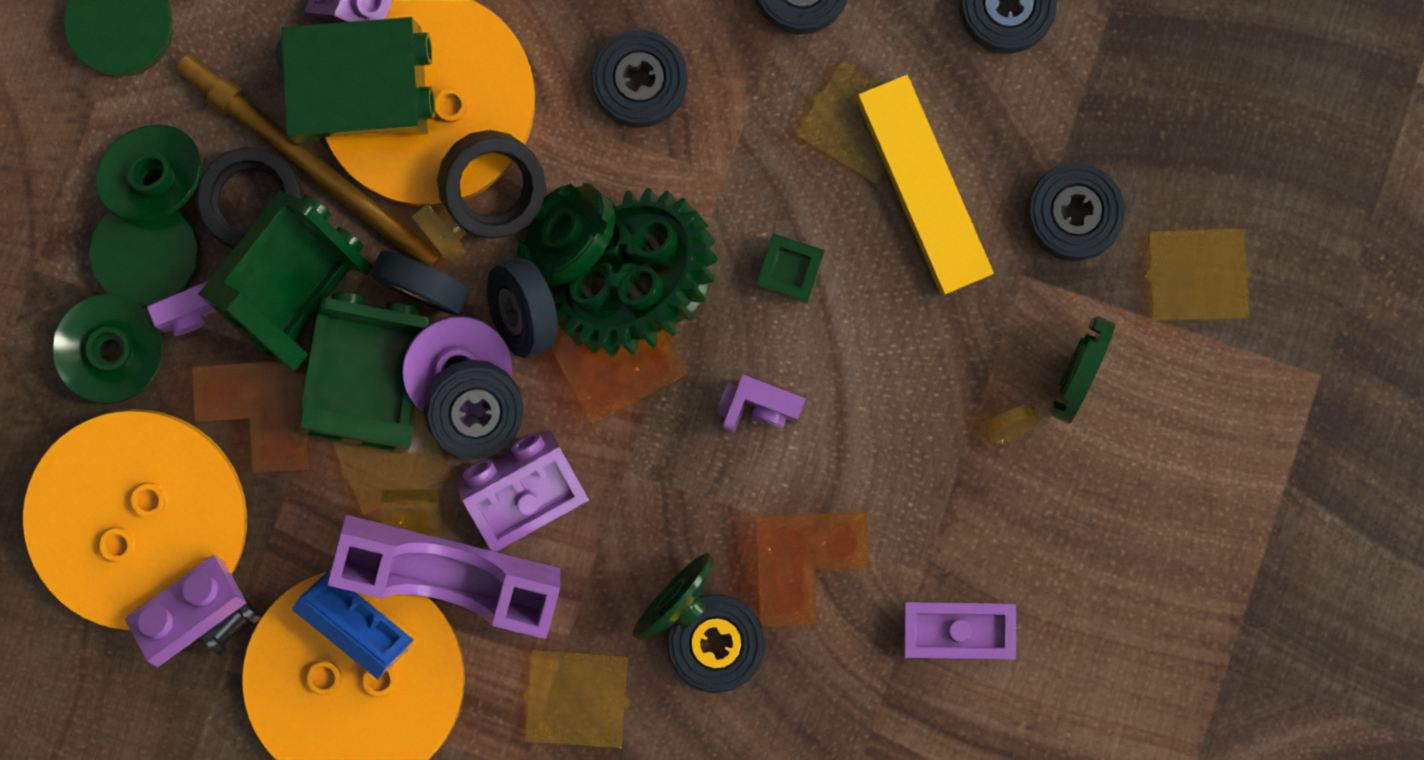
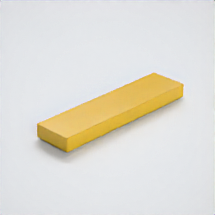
(924, 185)

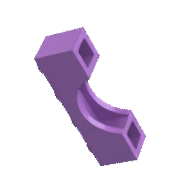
(398, 561)

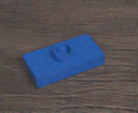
(353, 626)

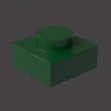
(790, 268)

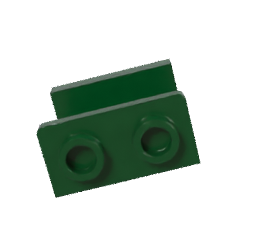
(356, 79)
(281, 274)
(355, 374)

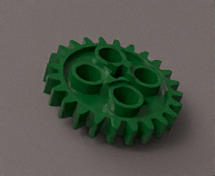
(641, 278)

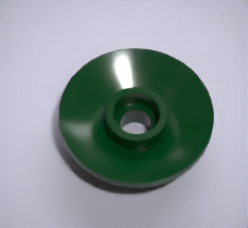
(137, 161)
(81, 342)
(678, 601)

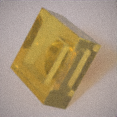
(442, 232)
(412, 510)

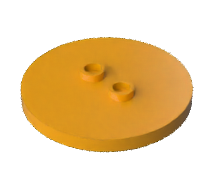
(477, 85)
(130, 511)
(324, 706)

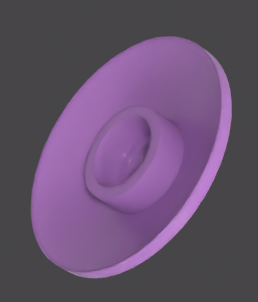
(450, 338)

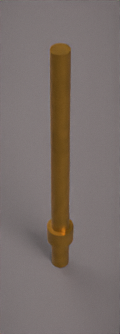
(228, 98)

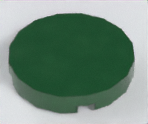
(118, 34)
(569, 233)
(144, 258)
(1082, 369)

